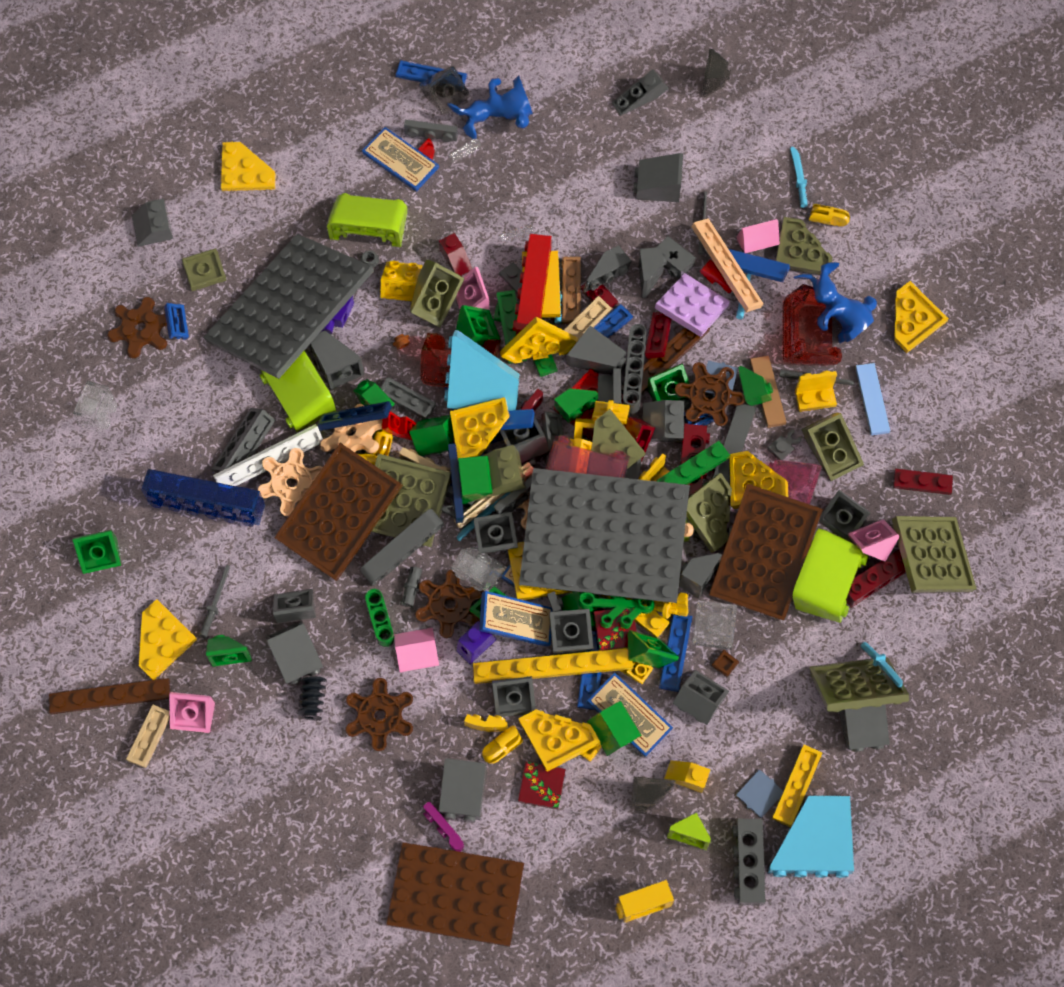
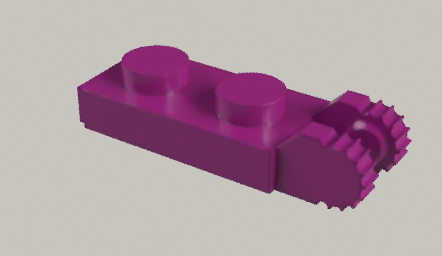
(444, 828)

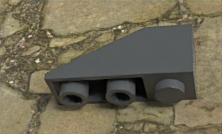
(642, 92)
(611, 265)

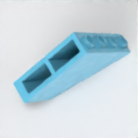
(477, 375)
(818, 840)

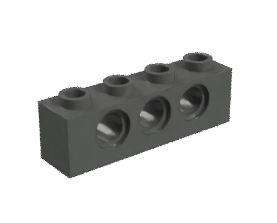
(754, 829)

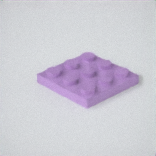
(692, 304)

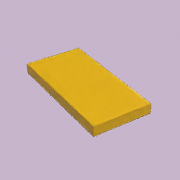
(552, 294)

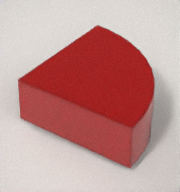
(427, 149)

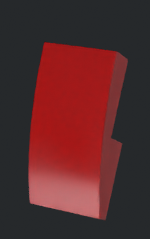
(713, 274)
(398, 425)

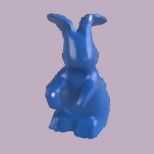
(510, 105)
(850, 313)

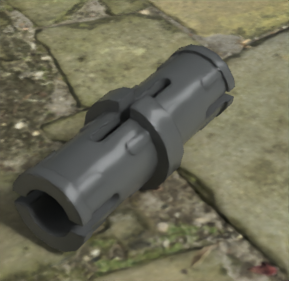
(411, 586)

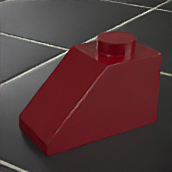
(455, 254)
(640, 432)

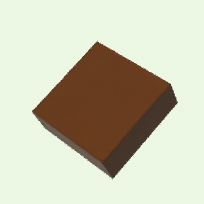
(725, 663)

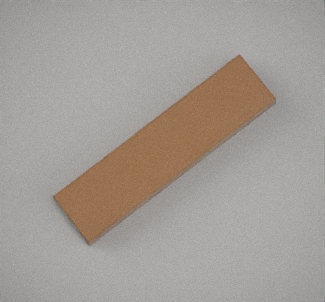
(571, 289)
(772, 409)

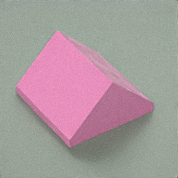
(759, 236)
(473, 291)
(875, 539)
(416, 649)
(191, 712)

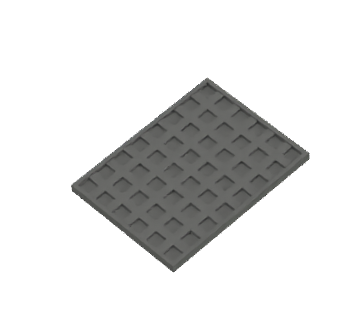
(288, 305)
(604, 535)

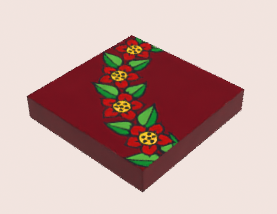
(615, 636)
(541, 787)

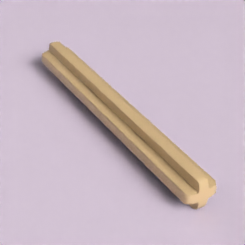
(482, 504)

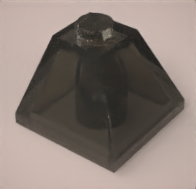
(715, 73)
(445, 88)
(649, 793)

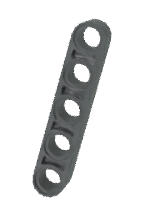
(634, 360)
(402, 546)

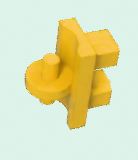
(620, 410)
(679, 608)

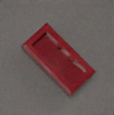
(603, 293)
(534, 401)

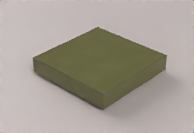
(204, 269)

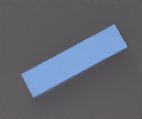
(872, 399)

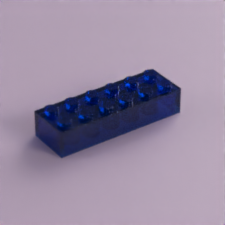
(203, 497)

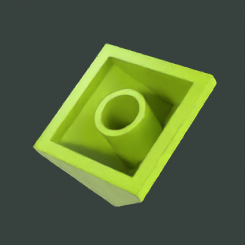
(691, 832)

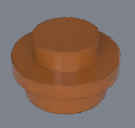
(401, 341)

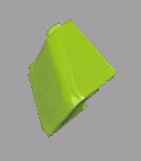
(368, 217)
(301, 393)
(827, 576)

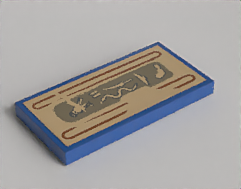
(400, 159)
(515, 618)
(648, 721)

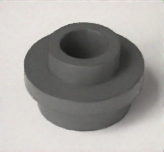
(370, 254)

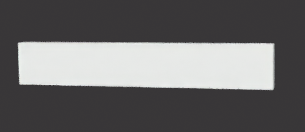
(280, 452)

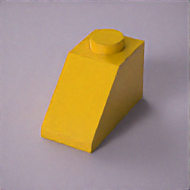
(688, 775)

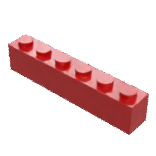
(533, 280)

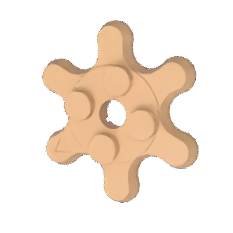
(360, 440)
(281, 473)

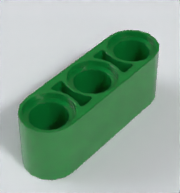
(379, 609)

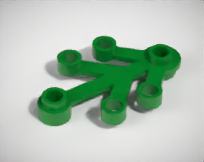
(619, 605)

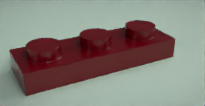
(658, 335)
(923, 481)

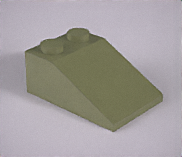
(435, 292)
(833, 445)
(505, 471)

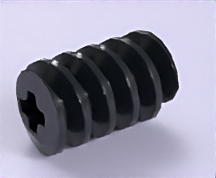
(310, 698)

